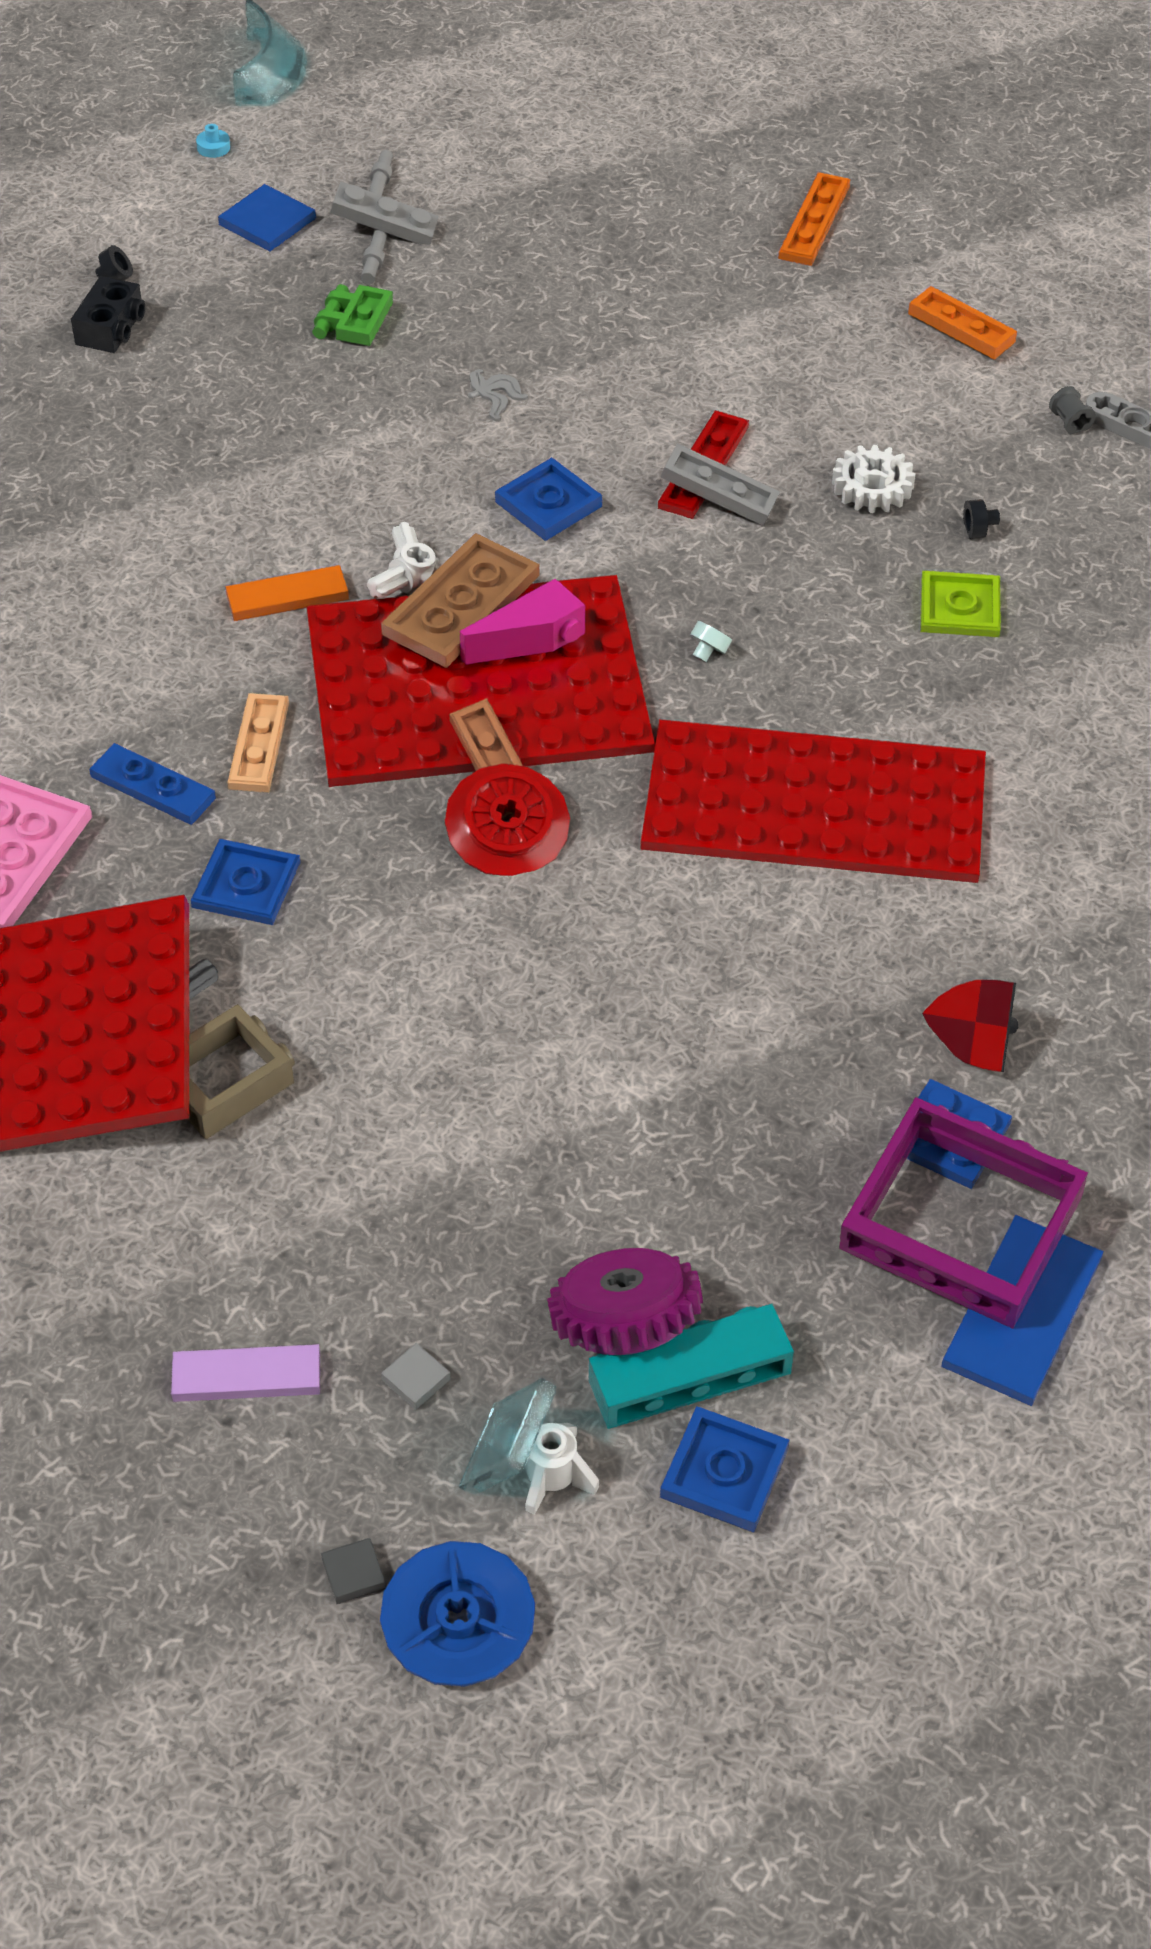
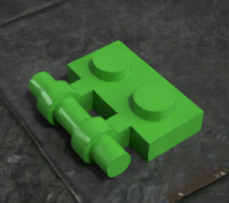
(362, 314)

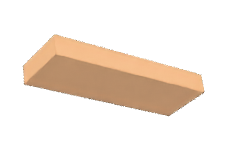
(258, 742)

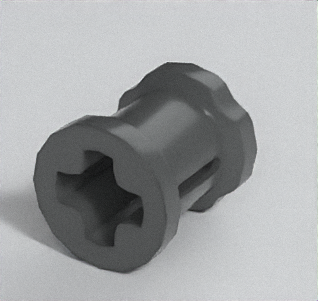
(1072, 411)

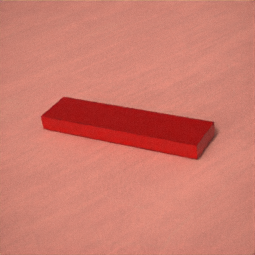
(716, 442)

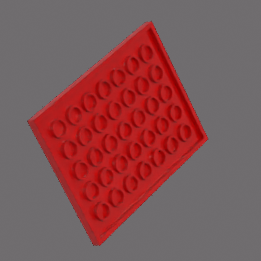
(392, 707)

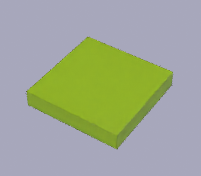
(960, 604)

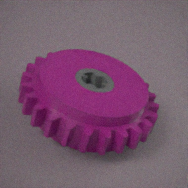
(625, 1301)

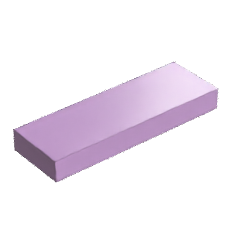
(245, 1373)

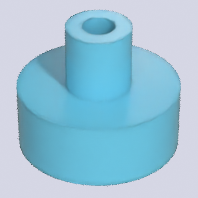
(213, 142)

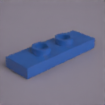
(152, 783)

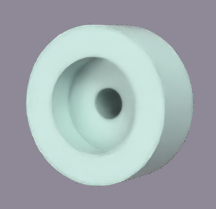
(709, 640)

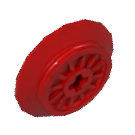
(510, 847)

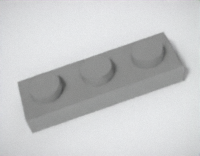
(384, 214)
(720, 484)

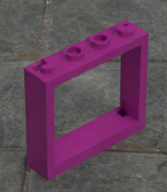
(936, 1269)

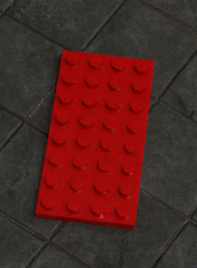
(816, 801)

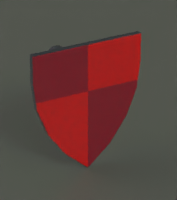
(975, 1021)

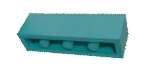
(692, 1366)

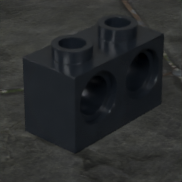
(107, 314)

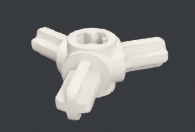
(409, 569)

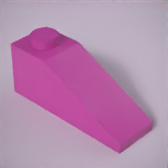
(526, 626)

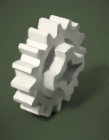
(873, 478)

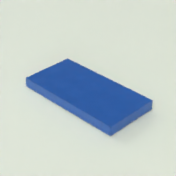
(1020, 1357)

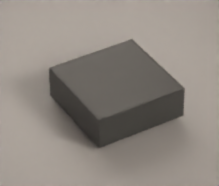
(353, 1570)

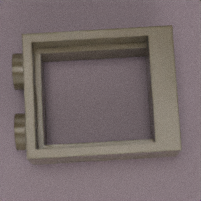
(214, 1114)

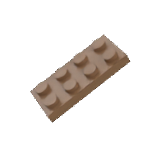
(459, 593)

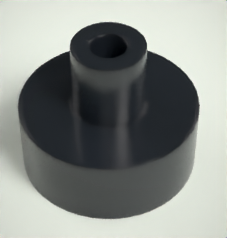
(114, 264)
(978, 518)

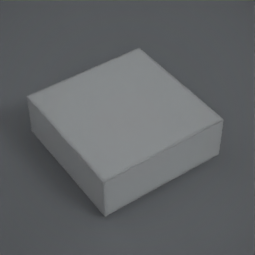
(416, 1376)

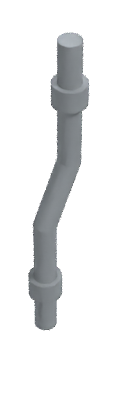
(374, 255)

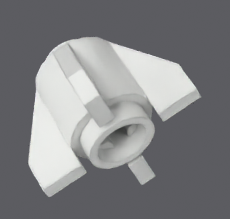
(556, 1464)

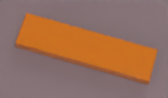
(814, 219)

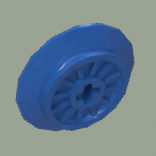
(456, 1579)

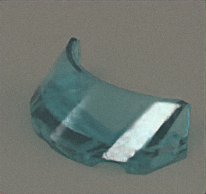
(275, 68)

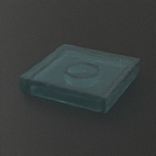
(508, 1437)

